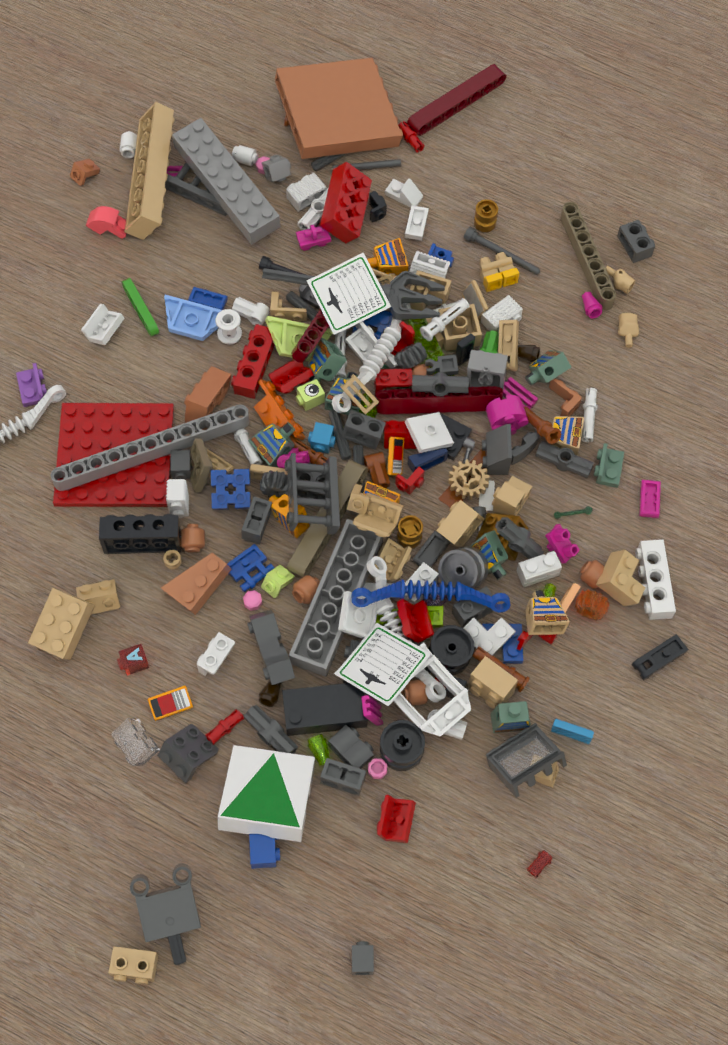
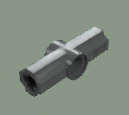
(450, 384)
(574, 464)
(518, 538)
(270, 730)

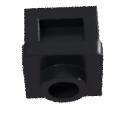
(379, 206)

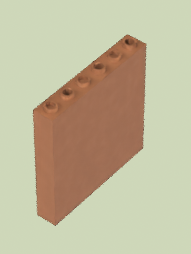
(338, 108)

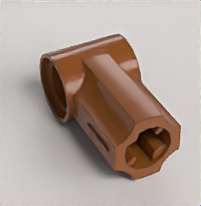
(377, 469)

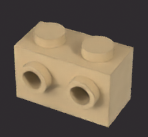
(133, 964)

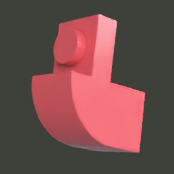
(106, 218)

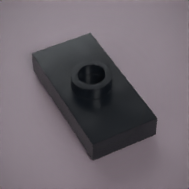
(464, 349)

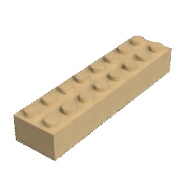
(149, 171)

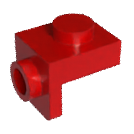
(409, 485)

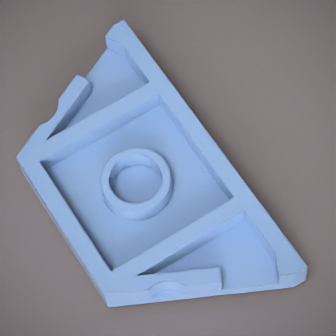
(190, 318)

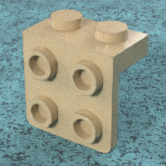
(380, 517)

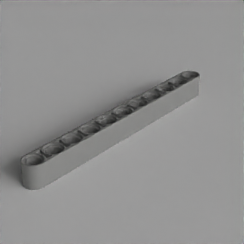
(141, 447)

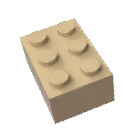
(61, 624)

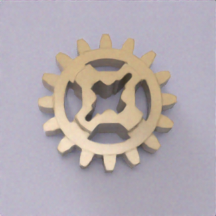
(460, 475)

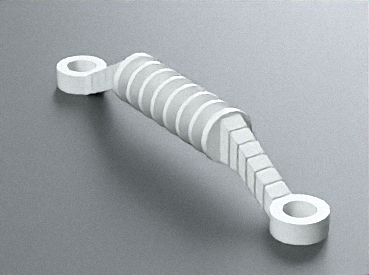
(374, 361)
(31, 417)
(384, 607)

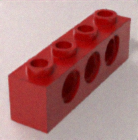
(249, 386)

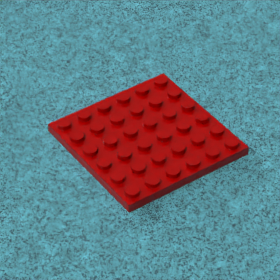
(100, 427)

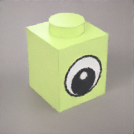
(310, 395)

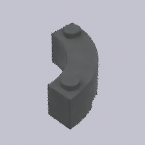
(274, 655)

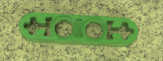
(140, 307)

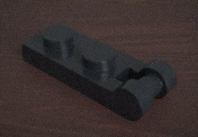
(660, 656)

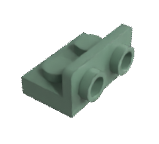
(609, 467)

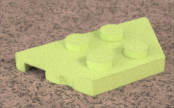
(288, 333)

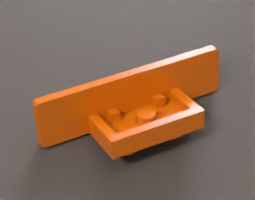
(272, 410)

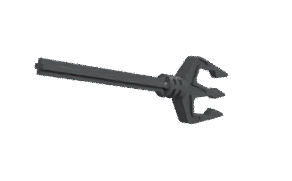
(395, 292)

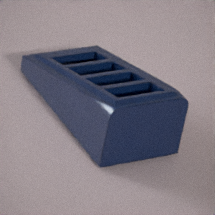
(427, 459)

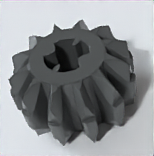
(411, 356)
(274, 483)

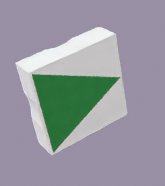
(266, 793)

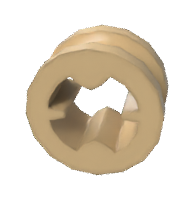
(176, 563)

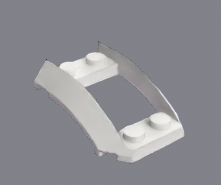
(450, 712)

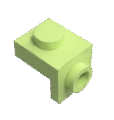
(276, 580)

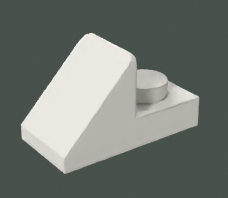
(404, 193)

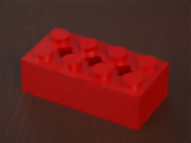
(346, 202)

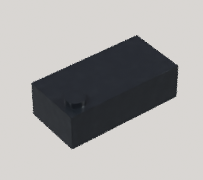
(323, 709)

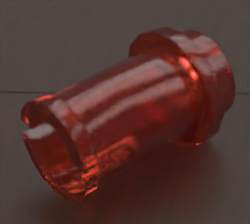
(539, 863)

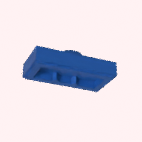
(208, 298)

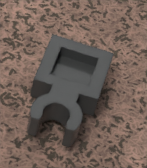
(444, 364)

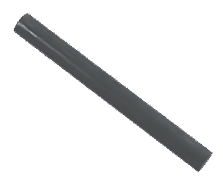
(375, 164)

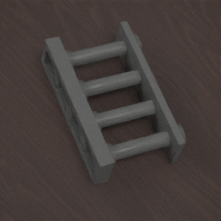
(191, 191)
(329, 486)

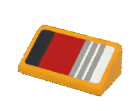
(395, 455)
(170, 703)

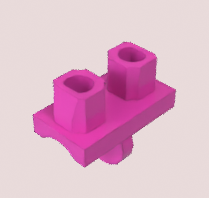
(313, 237)
(301, 457)
(560, 543)

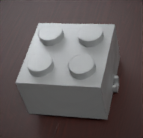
(486, 369)

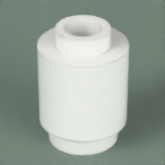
(128, 144)
(245, 155)

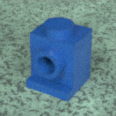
(441, 254)

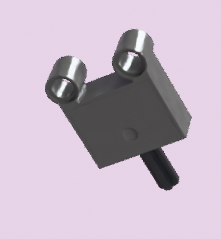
(168, 911)

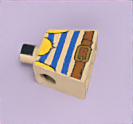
(570, 430)
(545, 615)

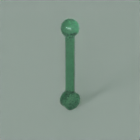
(588, 510)

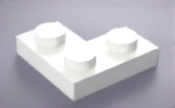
(492, 639)

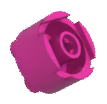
(507, 412)

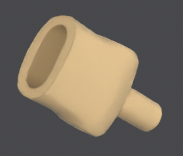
(621, 279)
(628, 327)

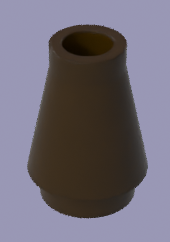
(528, 352)
(269, 694)

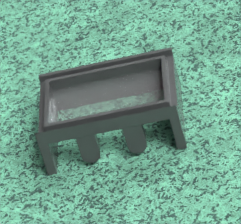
(524, 757)

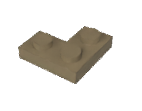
(202, 465)

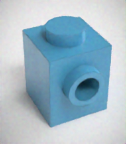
(322, 437)

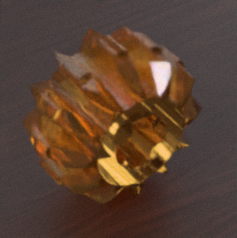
(592, 605)

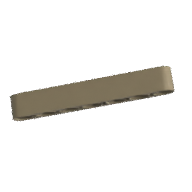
(572, 218)
(316, 535)

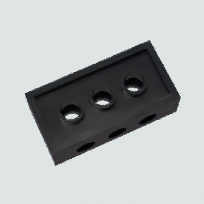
(136, 539)

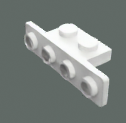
(362, 343)

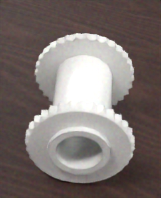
(228, 324)

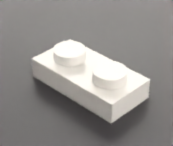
(416, 223)

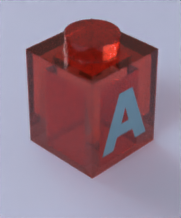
(132, 659)

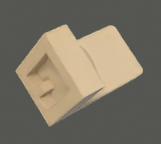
(292, 314)

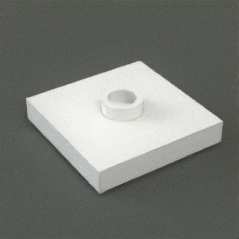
(429, 432)
(356, 620)

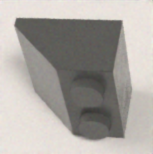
(497, 451)

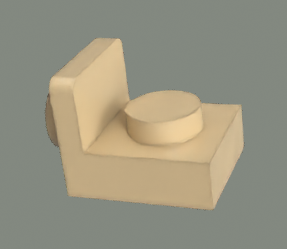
(358, 501)

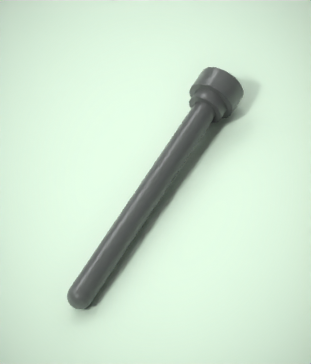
(472, 235)

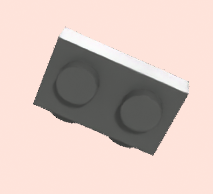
(186, 752)

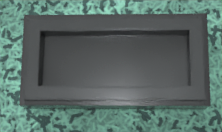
(431, 550)

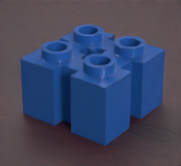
(222, 481)

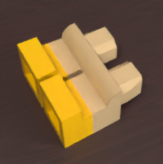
(498, 273)

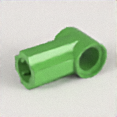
(490, 342)

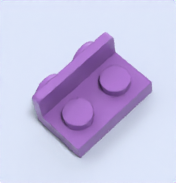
(30, 386)

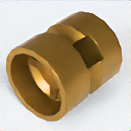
(486, 215)
(410, 531)

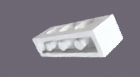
(655, 551)

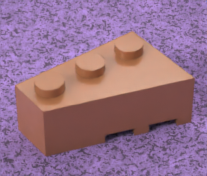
(207, 394)
(198, 582)

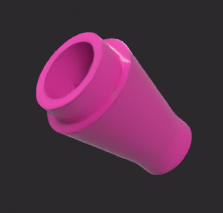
(592, 306)

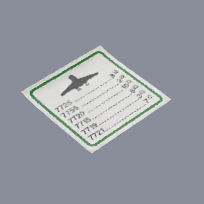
(348, 293)
(383, 664)

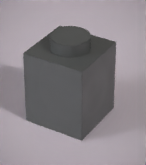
(180, 464)
(362, 959)

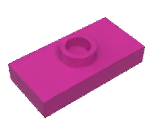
(650, 499)

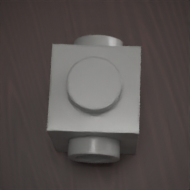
(276, 168)

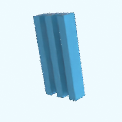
(572, 731)

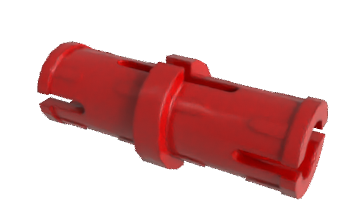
(411, 137)
(224, 726)

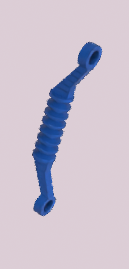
(460, 591)

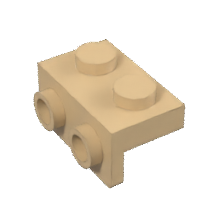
(395, 558)
(100, 594)

